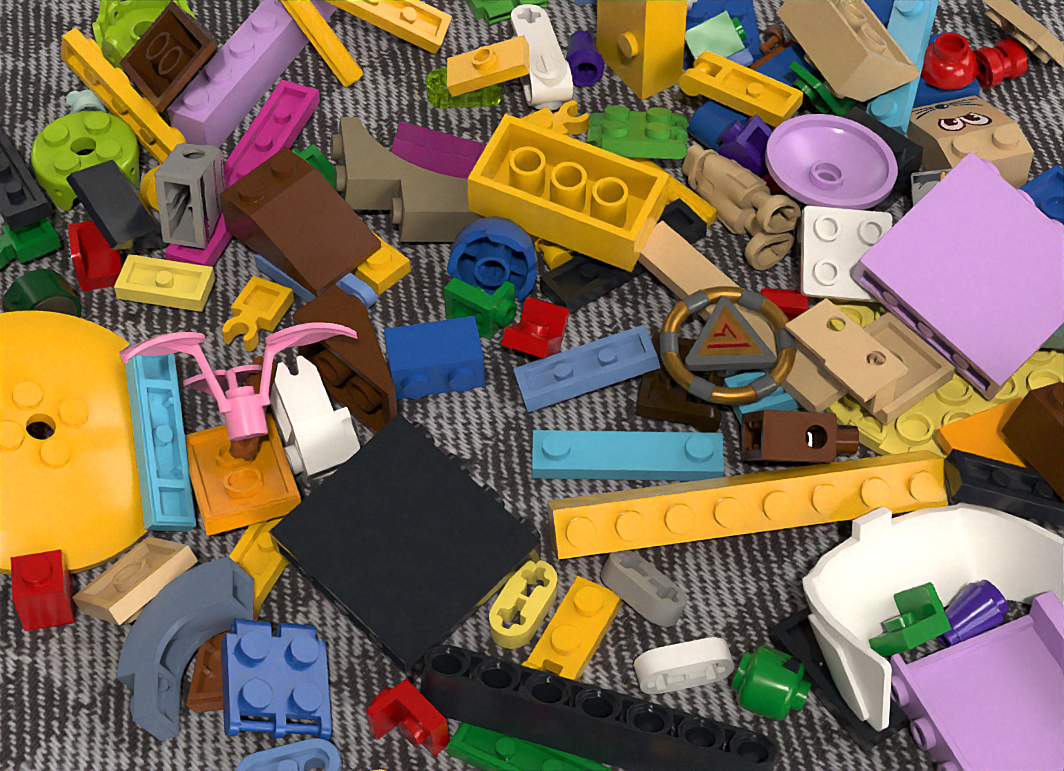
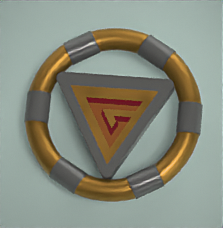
(727, 345)

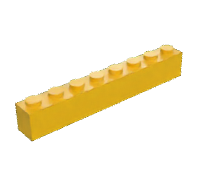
(745, 503)

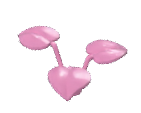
(241, 405)

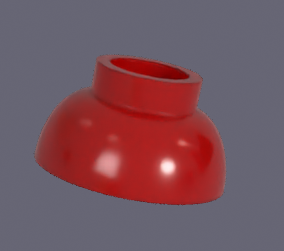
(949, 62)

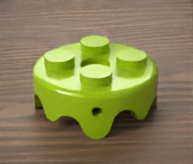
(124, 22)
(56, 148)

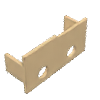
(846, 354)

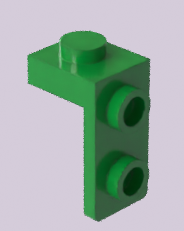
(818, 95)

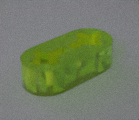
(443, 99)

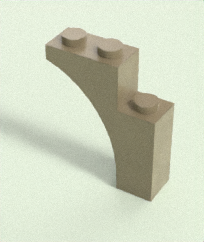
(419, 200)

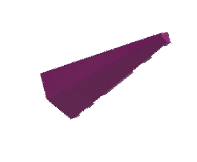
(436, 150)

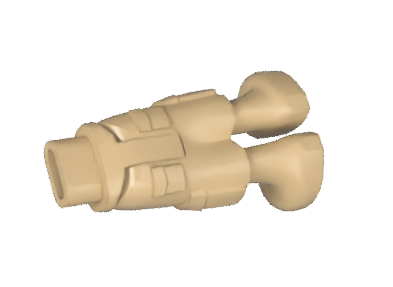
(744, 205)

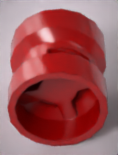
(1002, 61)

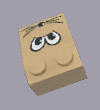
(966, 125)

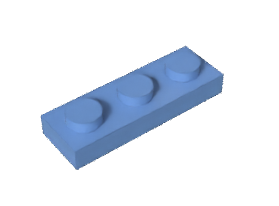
(586, 368)

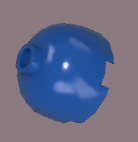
(494, 252)

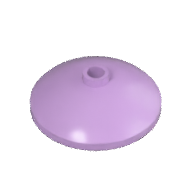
(831, 162)

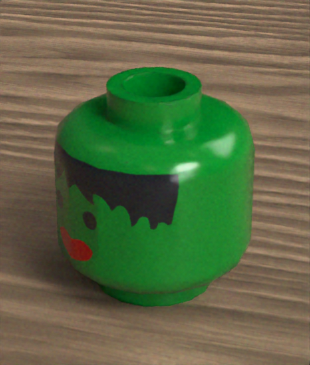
(770, 683)

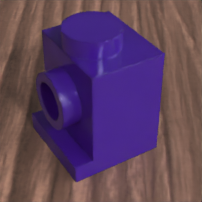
(746, 144)

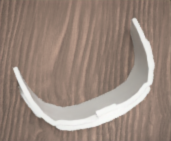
(945, 545)

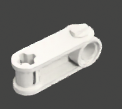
(550, 73)

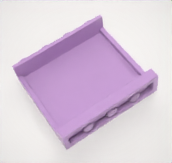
(973, 273)
(991, 696)

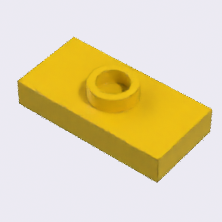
(488, 66)

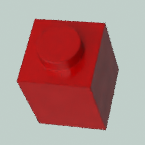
(42, 590)

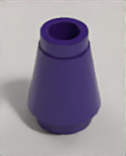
(584, 59)
(974, 612)

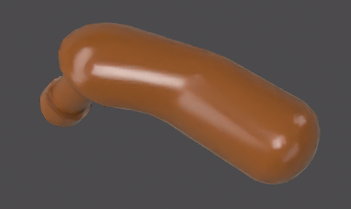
(775, 35)

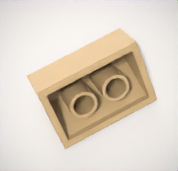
(848, 47)

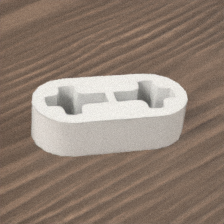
(683, 665)

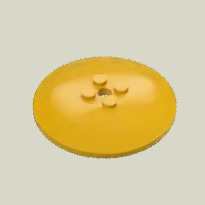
(83, 480)

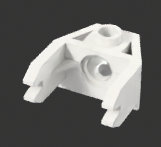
(313, 433)

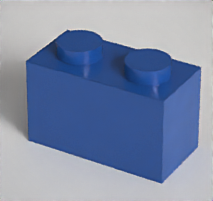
(435, 357)

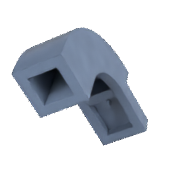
(171, 631)

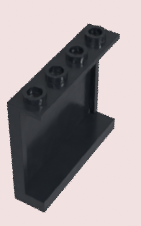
(405, 543)

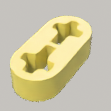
(532, 608)

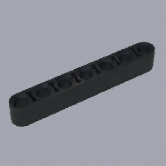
(585, 717)

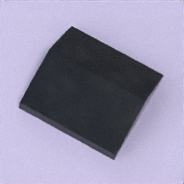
(116, 207)

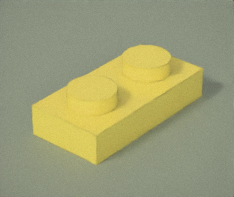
(164, 282)

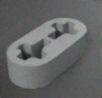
(643, 587)

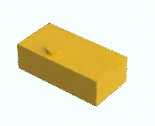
(643, 42)
(568, 191)

